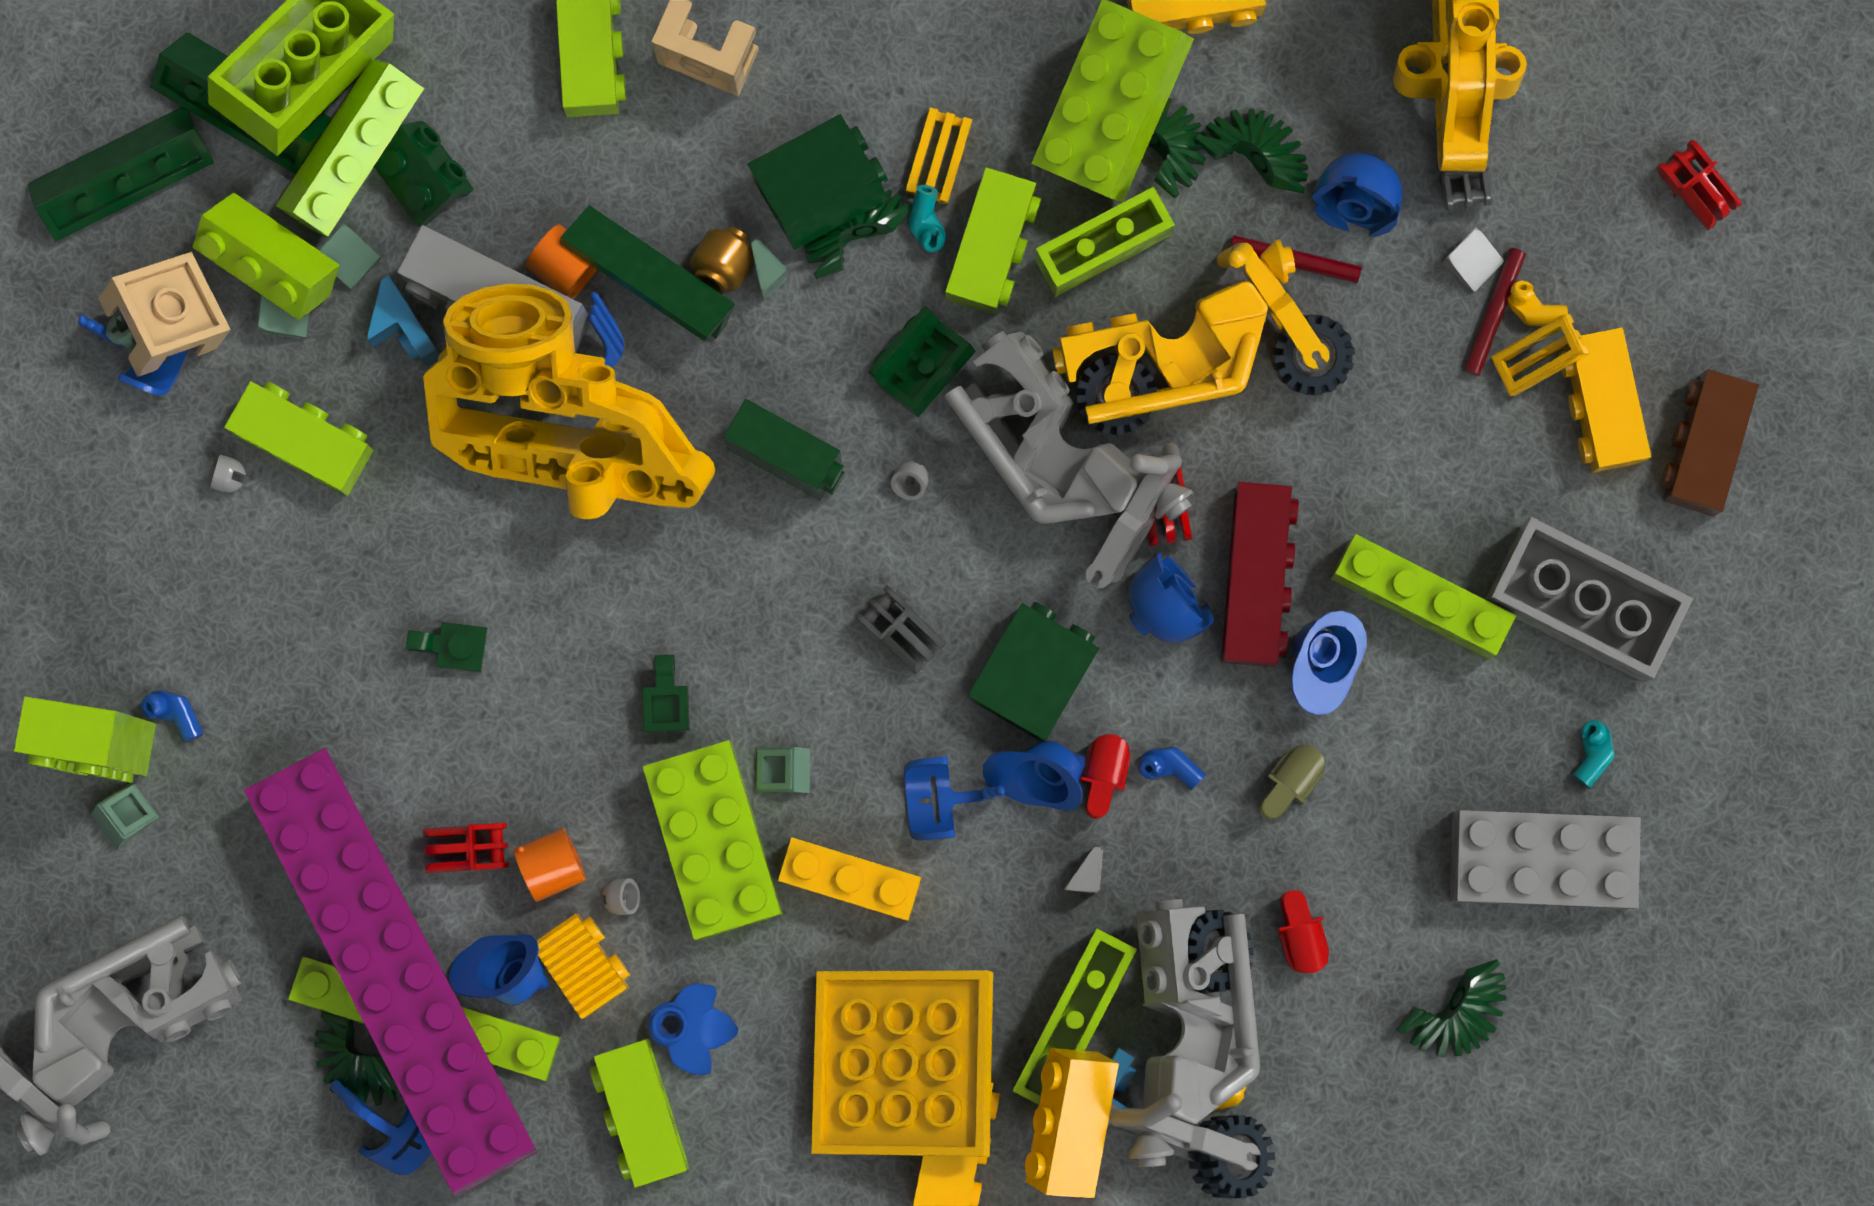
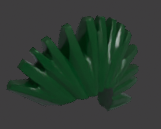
(1260, 146)
(1177, 147)
(877, 221)
(1461, 1015)
(352, 1068)

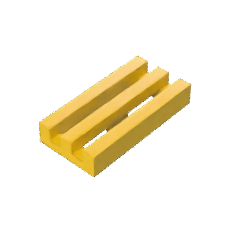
(948, 121)
(1570, 339)

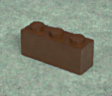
(1708, 442)

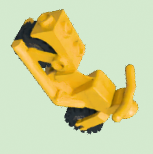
(1213, 355)

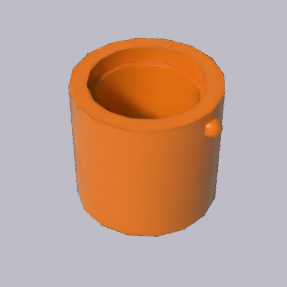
(559, 266)
(549, 864)

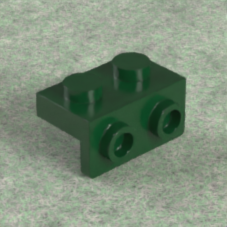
(421, 172)
(920, 361)

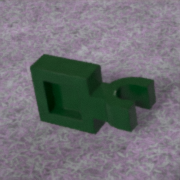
(457, 646)
(666, 704)

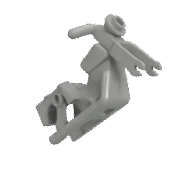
(1057, 479)
(86, 1009)

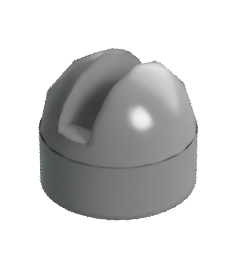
(223, 474)
(906, 490)
(616, 891)

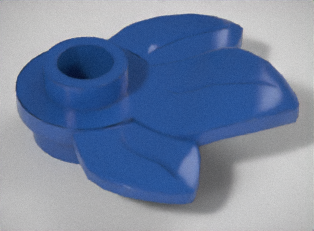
(699, 1028)

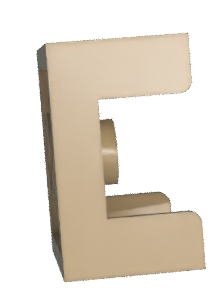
(699, 60)
(166, 311)

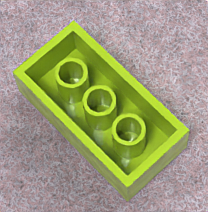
(298, 66)
(1112, 100)
(84, 739)
(712, 840)

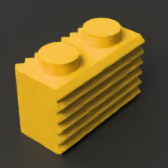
(581, 965)

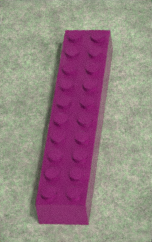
(390, 972)

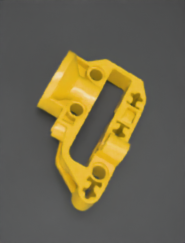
(1465, 96)
(523, 344)

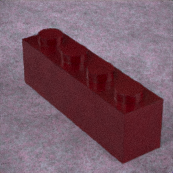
(1257, 574)

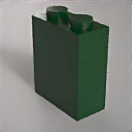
(819, 180)
(784, 450)
(1034, 670)

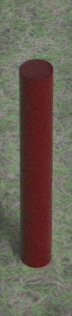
(1310, 262)
(1494, 312)

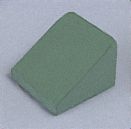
(352, 254)
(769, 269)
(278, 322)
(783, 770)
(124, 815)

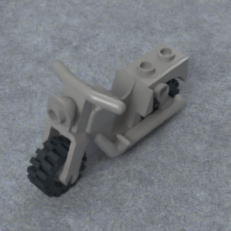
(1184, 967)

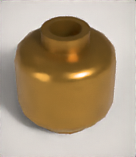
(723, 259)

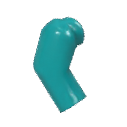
(924, 221)
(1598, 752)

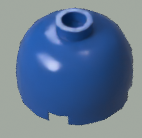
(1361, 192)
(1165, 602)

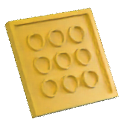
(902, 1063)

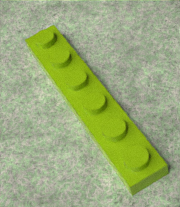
(503, 1041)

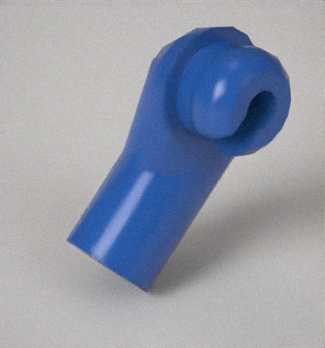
(175, 709)
(1170, 762)

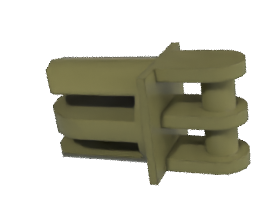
(1292, 780)

